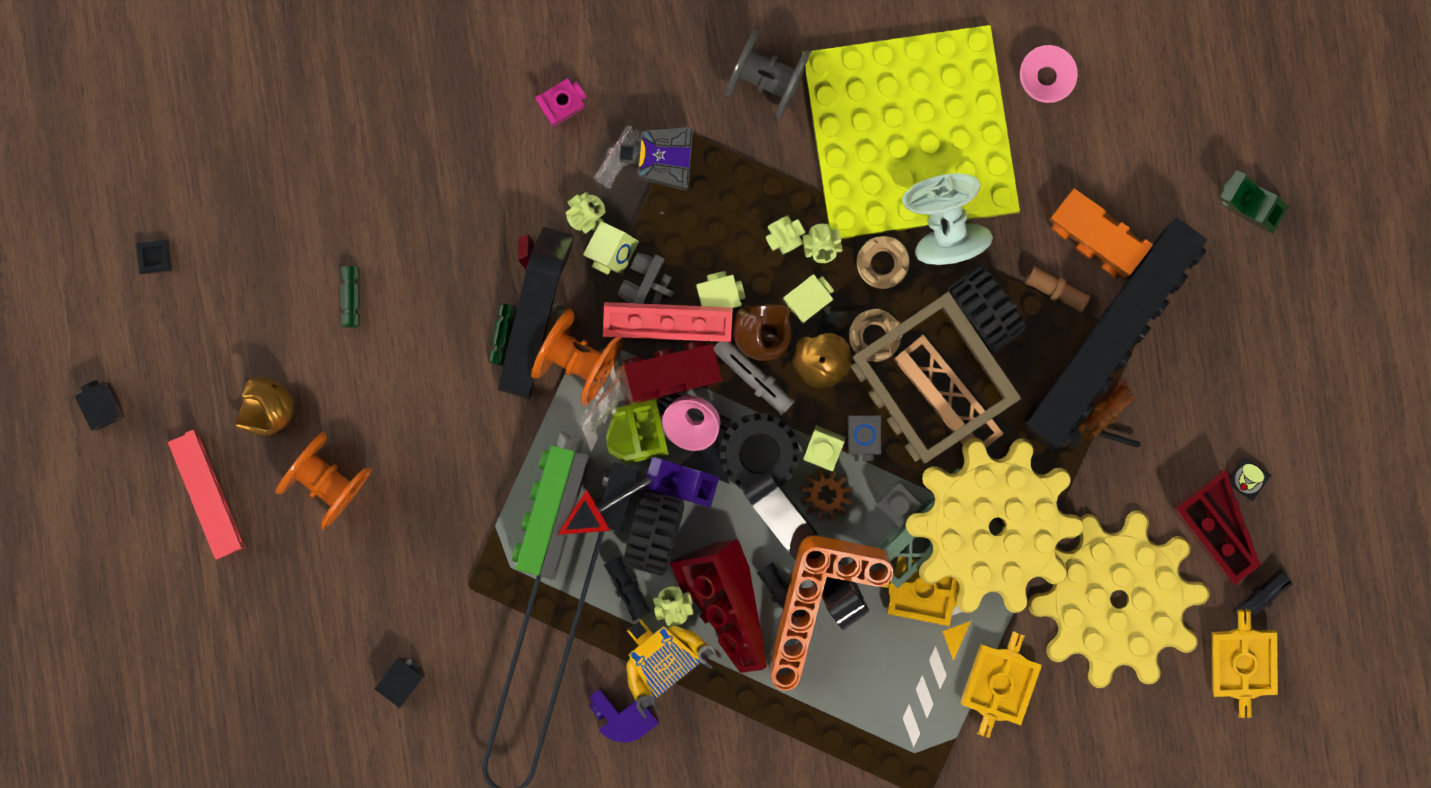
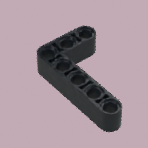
(534, 310)
(790, 526)

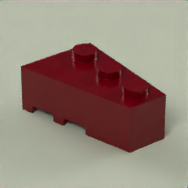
(668, 373)
(1218, 527)

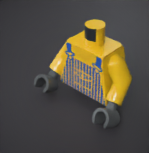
(662, 660)

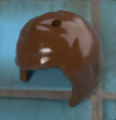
(762, 331)

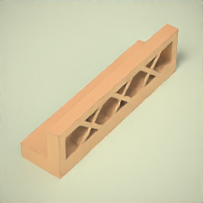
(935, 397)

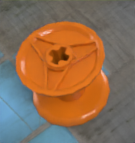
(588, 365)
(323, 480)

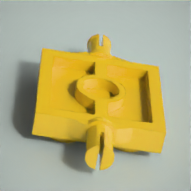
(922, 600)
(1244, 663)
(1000, 684)

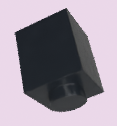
(99, 405)
(400, 681)

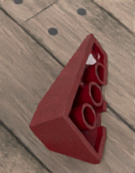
(724, 592)

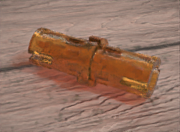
(1106, 412)

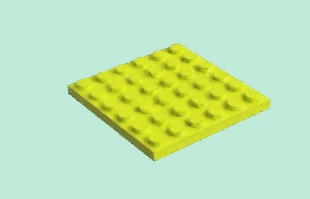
(904, 115)

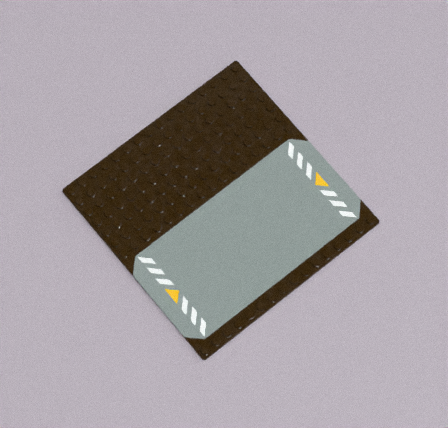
(887, 683)

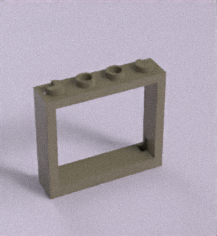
(976, 346)

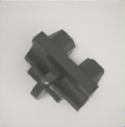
(650, 268)

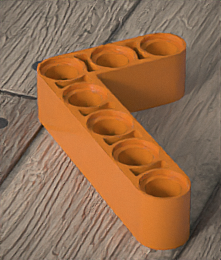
(809, 598)

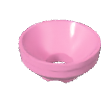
(1053, 58)
(689, 433)

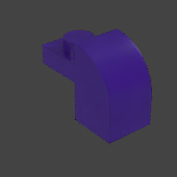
(682, 482)
(622, 725)

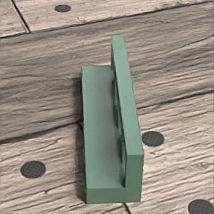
(899, 539)

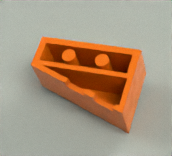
(1098, 235)

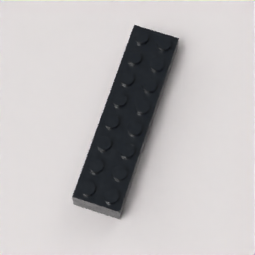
(1113, 334)

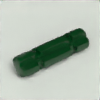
(350, 296)
(501, 333)

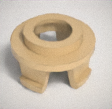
(888, 245)
(873, 317)

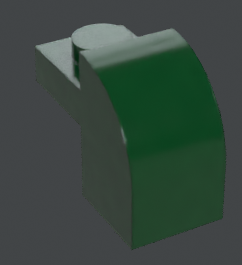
(1253, 202)

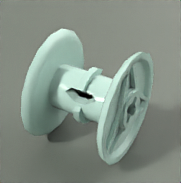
(952, 237)

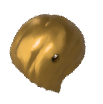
(819, 373)
(265, 407)

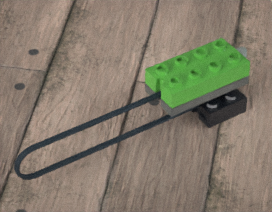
(543, 549)

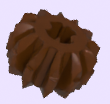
(821, 504)

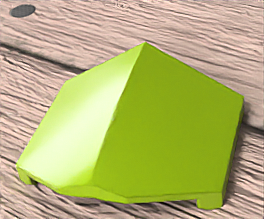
(636, 433)

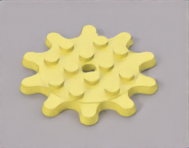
(962, 517)
(1153, 608)

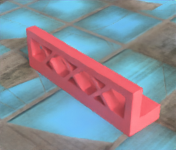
(667, 322)
(206, 494)

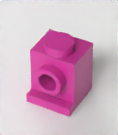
(558, 113)

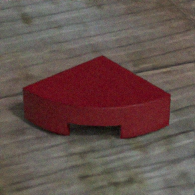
(525, 248)

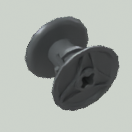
(767, 73)

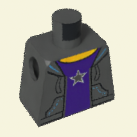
(661, 156)

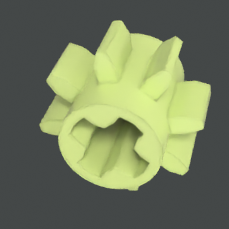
(585, 212)
(785, 235)
(822, 243)
(673, 606)

